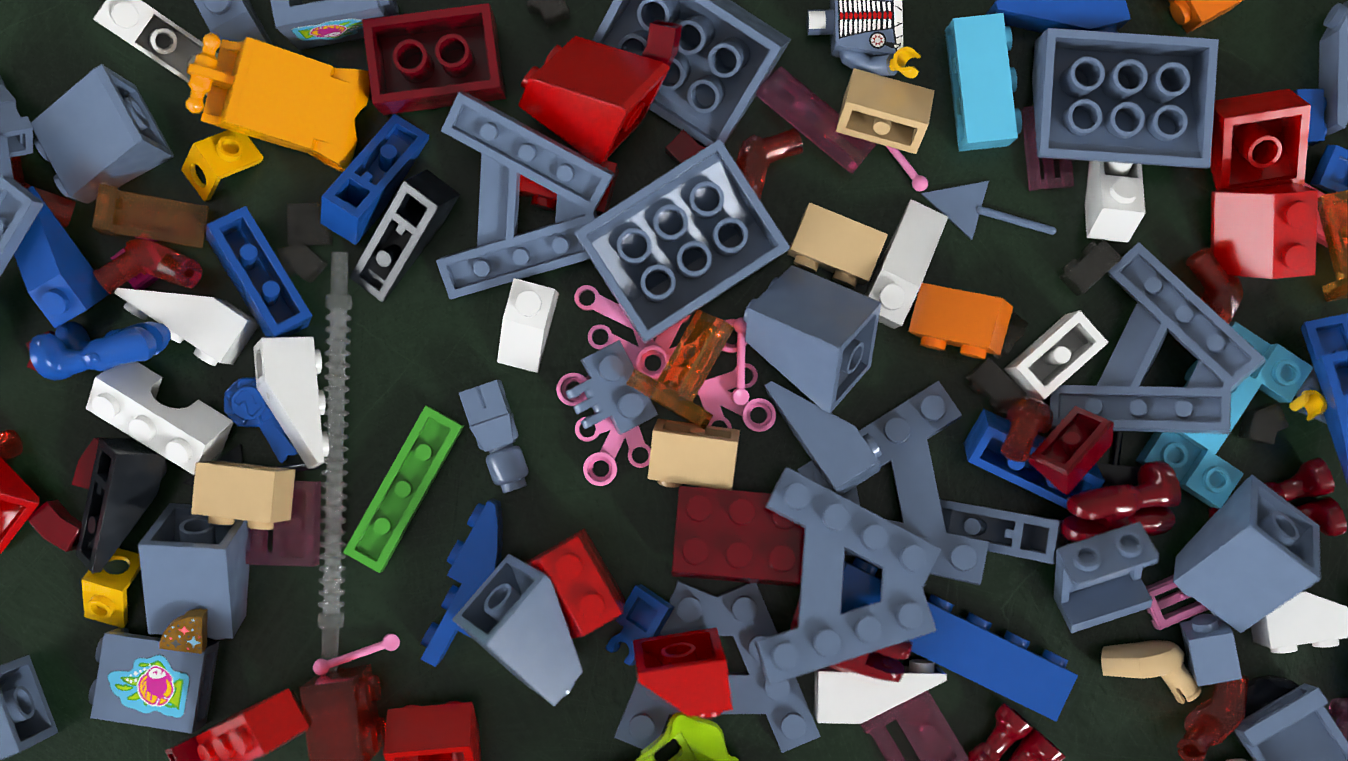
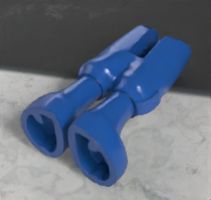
(73, 351)

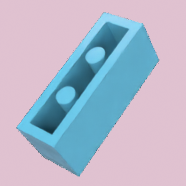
(982, 82)

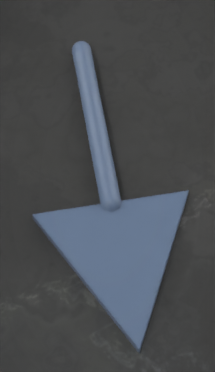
(965, 203)

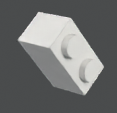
(1056, 355)

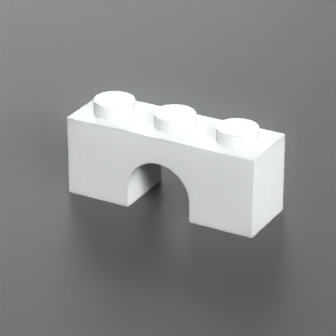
(184, 435)

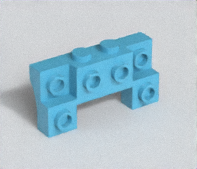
(1194, 454)

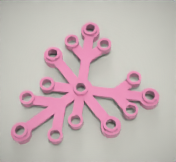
(712, 392)

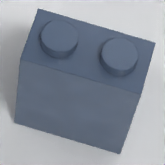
(99, 135)
(814, 333)
(1250, 556)
(195, 567)
(523, 628)
(23, 708)

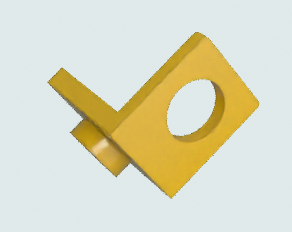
(219, 158)
(107, 593)

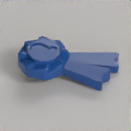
(248, 409)

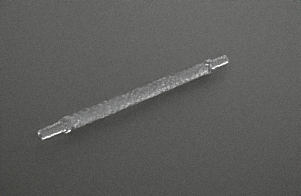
(338, 302)

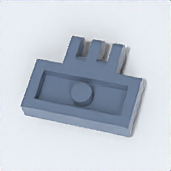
(608, 391)

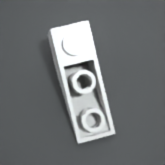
(151, 34)
(1114, 200)
(205, 322)
(288, 384)
(1302, 621)
(857, 698)

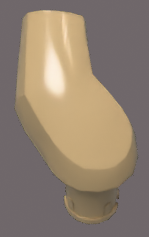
(1151, 660)

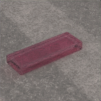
(812, 118)

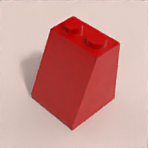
(592, 94)
(581, 583)

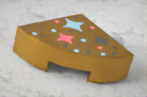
(186, 633)

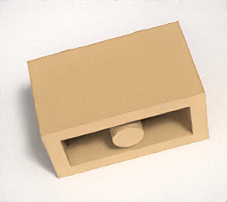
(885, 111)
(836, 246)
(693, 455)
(243, 492)

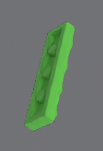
(403, 489)

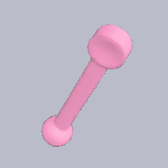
(919, 182)
(740, 395)
(389, 642)

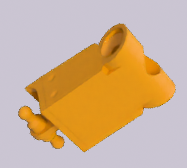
(279, 97)

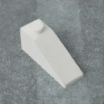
(906, 262)

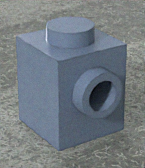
(1210, 650)

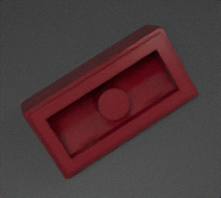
(1073, 448)

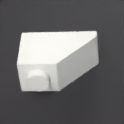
(526, 324)

